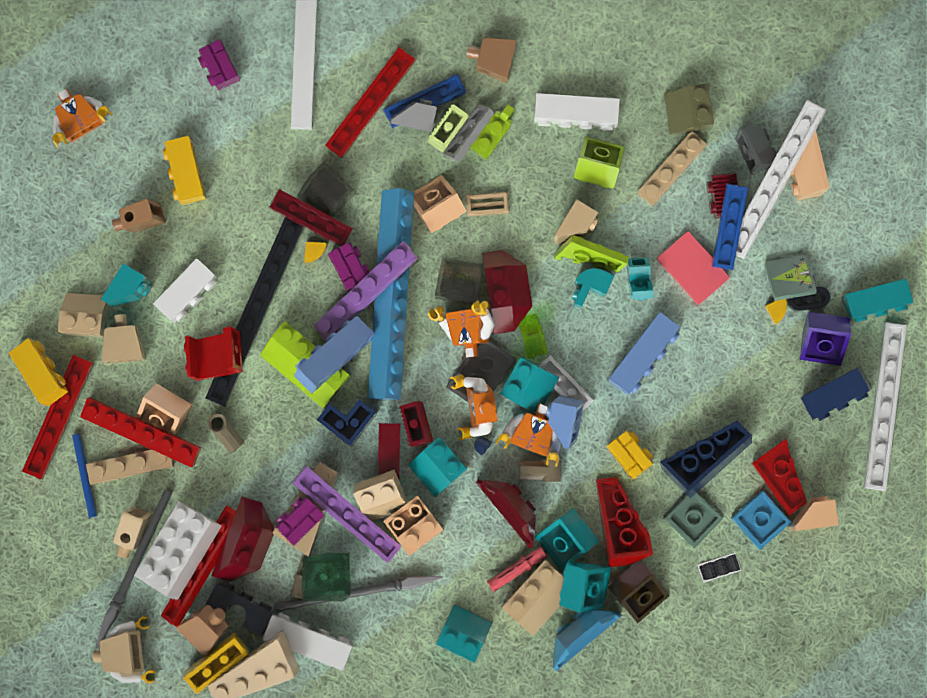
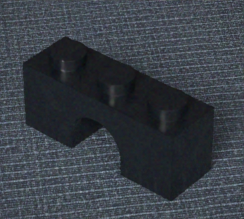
(257, 614)

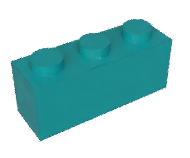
(878, 300)

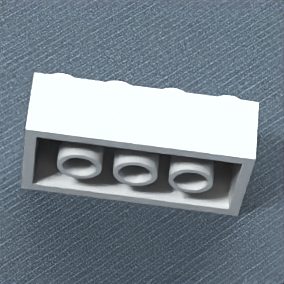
(177, 550)

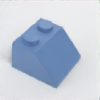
(565, 419)

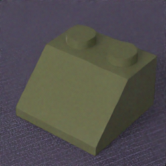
(689, 109)

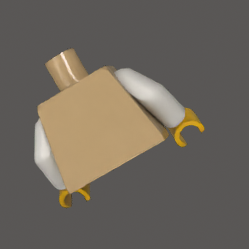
(123, 653)

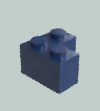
(347, 427)

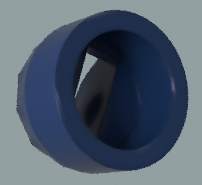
(481, 445)

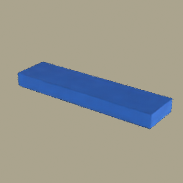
(439, 95)
(729, 226)

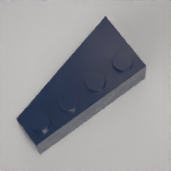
(706, 458)

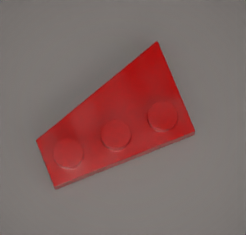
(780, 476)

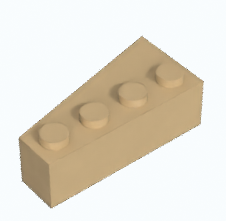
(307, 543)
(260, 669)

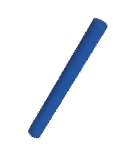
(84, 475)

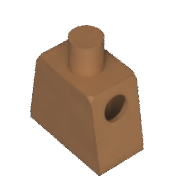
(494, 57)
(139, 216)
(204, 628)

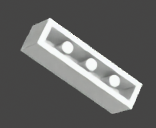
(576, 110)
(309, 642)

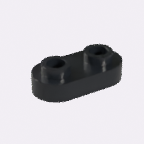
(809, 302)

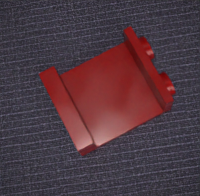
(213, 355)

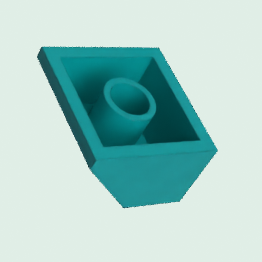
(126, 287)
(529, 384)
(437, 467)
(567, 539)
(584, 586)
(464, 633)

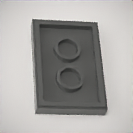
(490, 365)

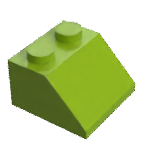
(599, 162)

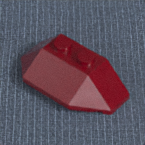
(507, 290)
(512, 507)
(245, 541)

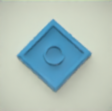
(761, 519)

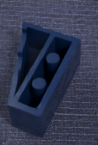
(837, 394)

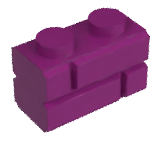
(218, 64)
(348, 265)
(299, 520)

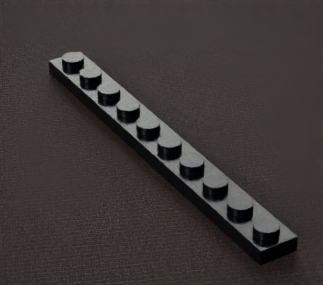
(259, 303)

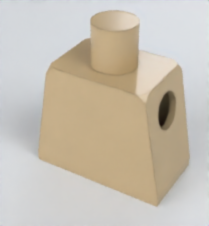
(122, 342)
(132, 522)

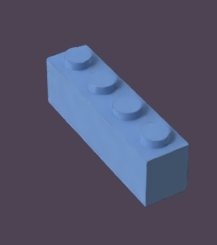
(644, 353)
(333, 354)

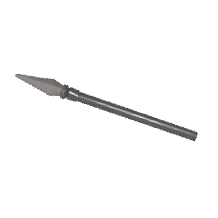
(406, 583)
(118, 599)

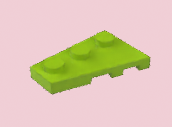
(586, 251)

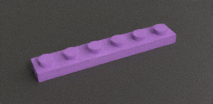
(367, 290)
(346, 514)

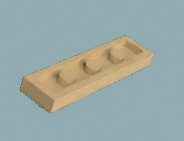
(671, 168)
(127, 466)

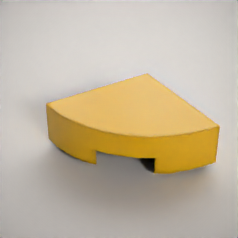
(314, 251)
(777, 310)

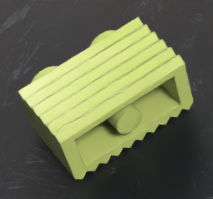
(447, 128)

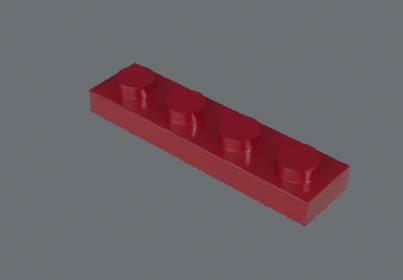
(310, 218)

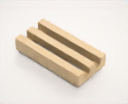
(505, 210)

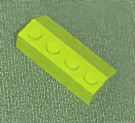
(287, 349)

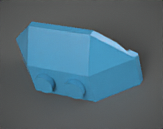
(580, 633)

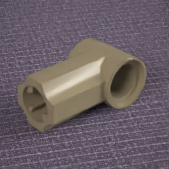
(227, 434)
(540, 471)

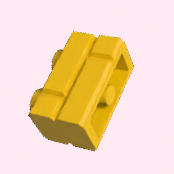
(630, 454)

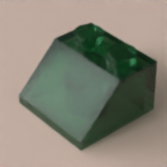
(326, 577)

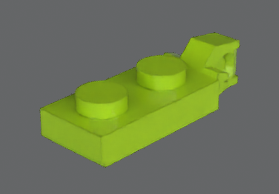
(493, 133)

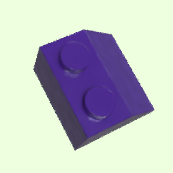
(825, 338)

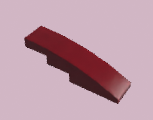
(389, 448)

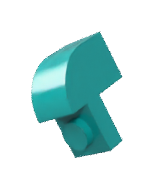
(639, 279)
(593, 280)

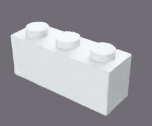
(186, 291)

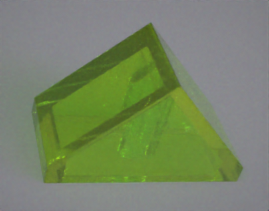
(532, 336)

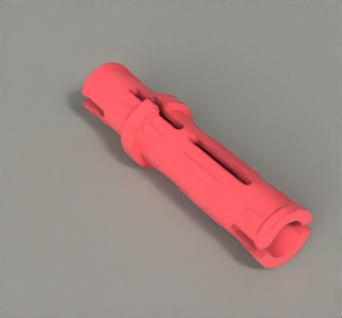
(513, 571)

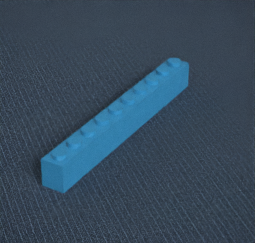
(391, 304)

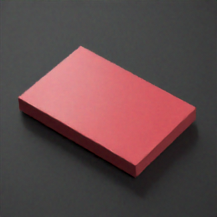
(692, 268)

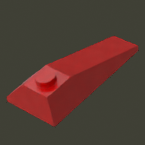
(622, 530)

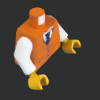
(76, 117)
(466, 326)
(481, 406)
(533, 434)

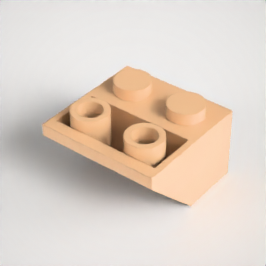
(413, 525)

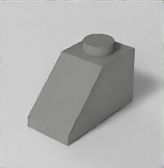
(416, 115)

